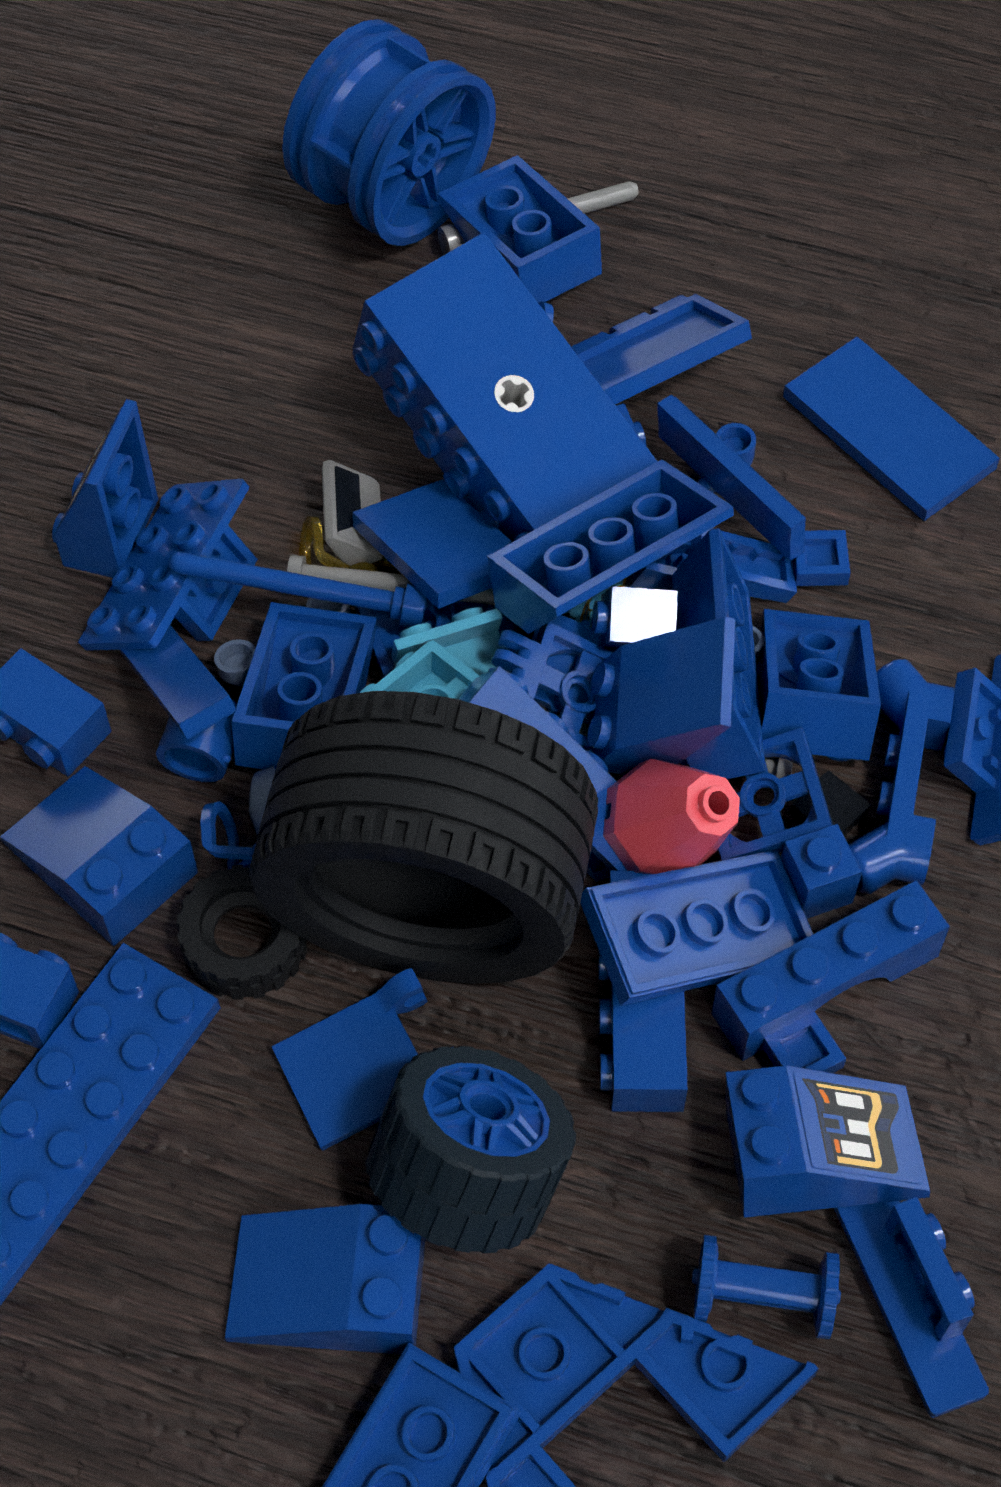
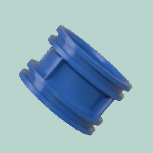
(387, 130)

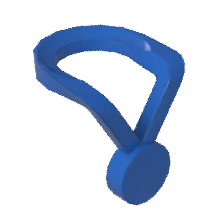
(208, 836)

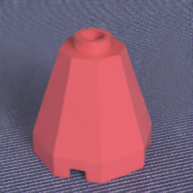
(668, 816)

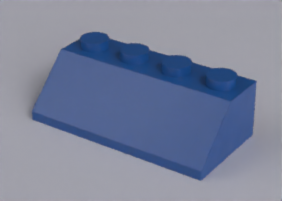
(600, 543)
(707, 590)

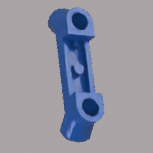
(905, 841)

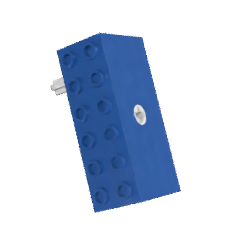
(494, 390)

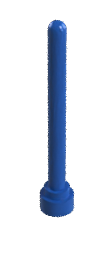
(404, 603)

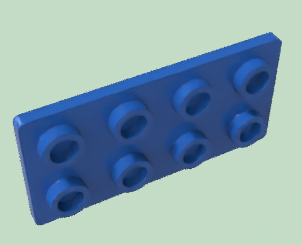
(146, 590)

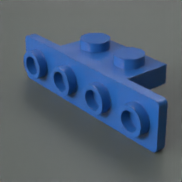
(975, 747)
(918, 1298)

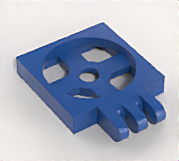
(528, 662)
(795, 748)

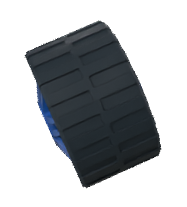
(470, 1149)

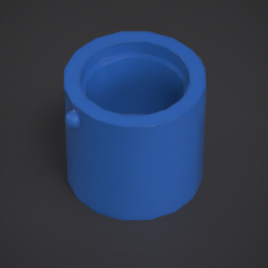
(200, 757)

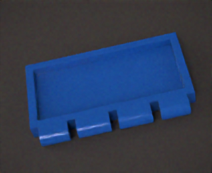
(660, 344)

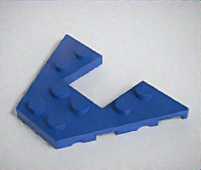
(572, 1339)

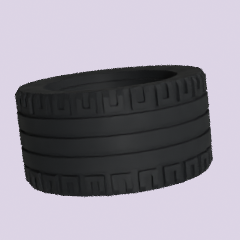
(426, 837)

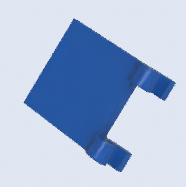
(351, 1060)

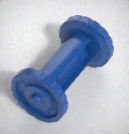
(767, 1286)

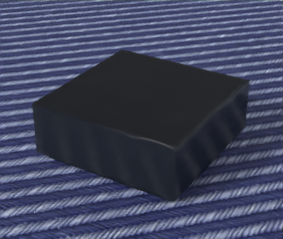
(844, 804)

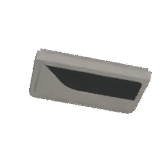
(344, 493)

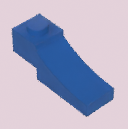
(762, 566)

